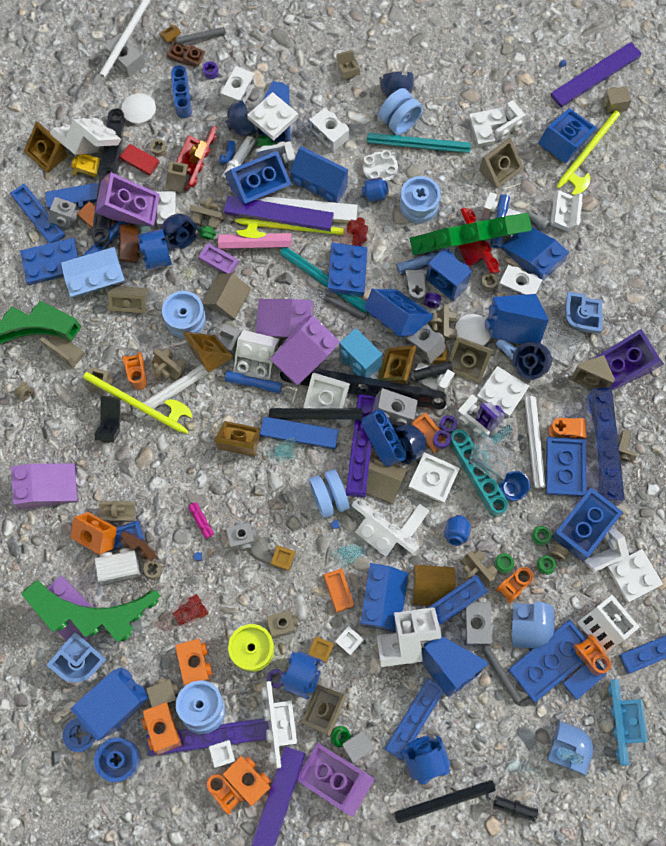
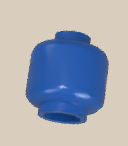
(375, 189)
(457, 530)

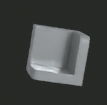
(230, 338)
(358, 746)

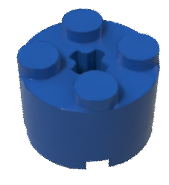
(154, 249)
(302, 674)
(112, 749)
(426, 759)

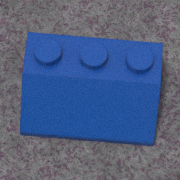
(319, 175)
(258, 177)
(397, 311)
(383, 597)

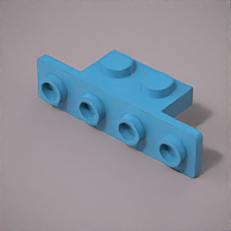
(629, 721)

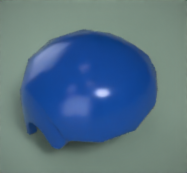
(515, 486)

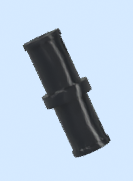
(432, 371)
(515, 808)

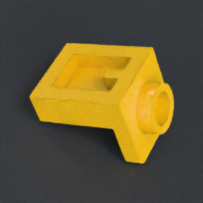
(85, 164)

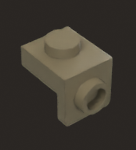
(347, 64)
(623, 440)

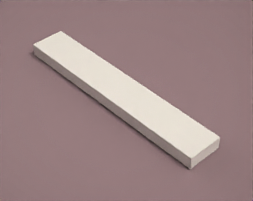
(342, 212)

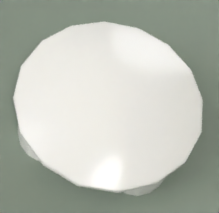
(138, 108)
(380, 165)
(473, 329)

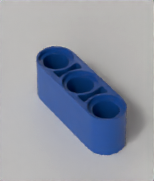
(181, 91)
(383, 438)

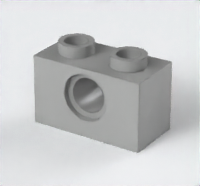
(128, 60)
(427, 342)
(404, 407)
(477, 637)

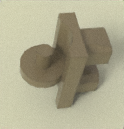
(214, 216)
(441, 321)
(165, 366)
(117, 511)
(473, 566)

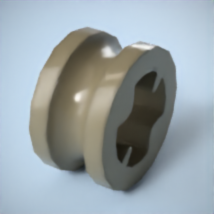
(156, 142)
(493, 277)
(23, 391)
(559, 553)
(159, 569)

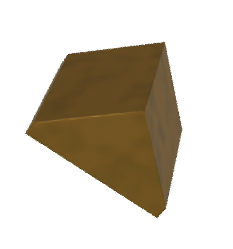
(44, 148)
(207, 350)
(397, 364)
(238, 438)
(432, 583)

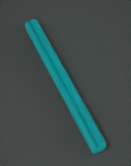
(416, 142)
(320, 276)

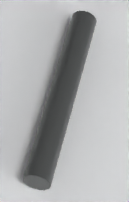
(201, 35)
(344, 306)
(502, 675)

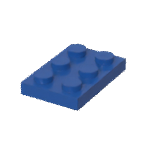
(44, 261)
(347, 269)
(565, 466)

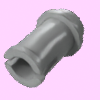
(542, 222)

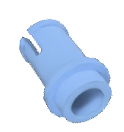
(506, 347)

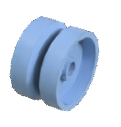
(400, 111)
(420, 199)
(183, 313)
(331, 492)
(190, 710)

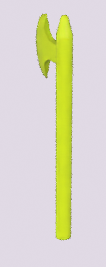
(582, 183)
(252, 232)
(177, 408)

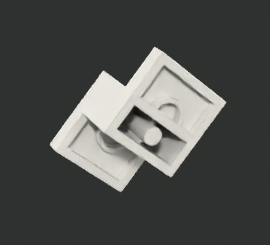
(85, 136)
(405, 644)

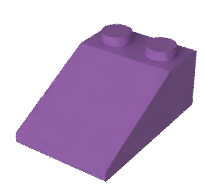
(126, 201)
(281, 316)
(304, 349)
(43, 485)
(66, 591)
(335, 779)

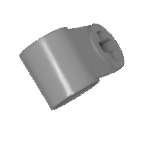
(415, 285)

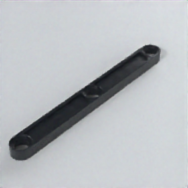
(109, 164)
(423, 395)

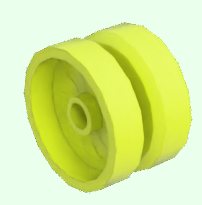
(251, 660)

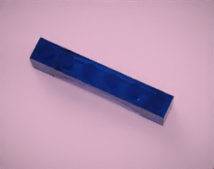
(610, 474)

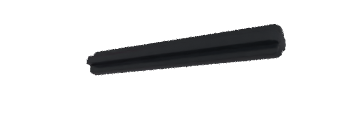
(317, 413)
(445, 801)

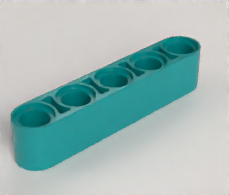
(478, 482)

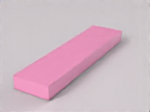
(266, 241)

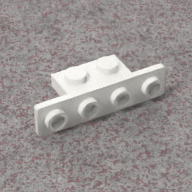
(380, 532)
(280, 724)

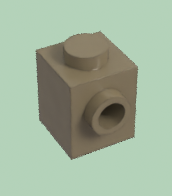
(616, 99)
(176, 176)
(101, 374)
(282, 624)
(162, 692)

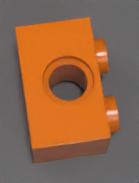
(93, 533)
(185, 653)
(169, 738)
(235, 775)

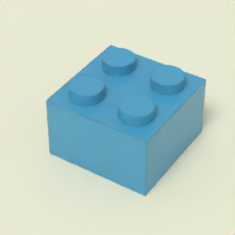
(359, 354)

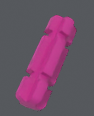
(201, 520)

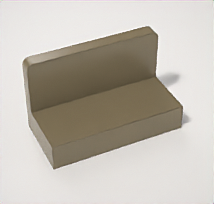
(127, 299)
(63, 349)

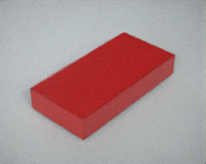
(139, 159)

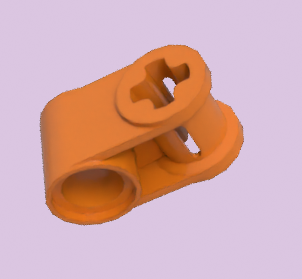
(135, 367)
(569, 428)
(512, 586)
(592, 654)
(225, 794)

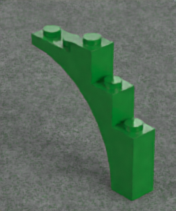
(470, 233)
(41, 321)
(115, 619)

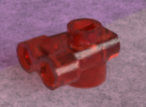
(358, 230)
(193, 608)

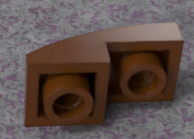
(185, 55)
(128, 243)
(133, 541)

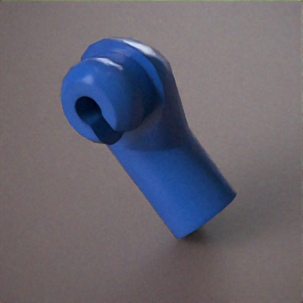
(230, 151)

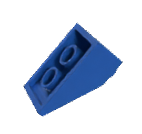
(566, 135)
(536, 252)
(587, 524)

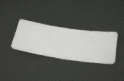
(415, 520)

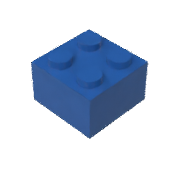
(448, 274)

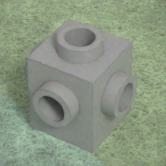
(62, 212)
(235, 532)

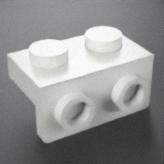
(566, 210)

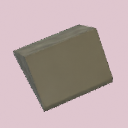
(501, 163)
(226, 295)
(469, 359)
(593, 374)
(384, 481)
(323, 709)

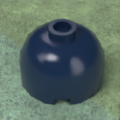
(394, 81)
(238, 119)
(179, 231)
(532, 360)
(412, 441)

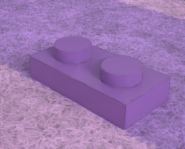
(218, 259)

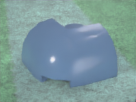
(584, 313)
(532, 624)
(76, 660)
(574, 740)

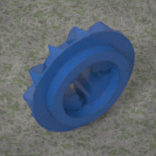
(73, 743)

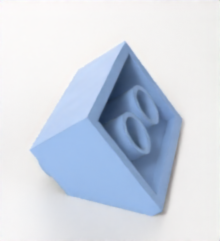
(92, 272)

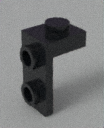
(109, 419)

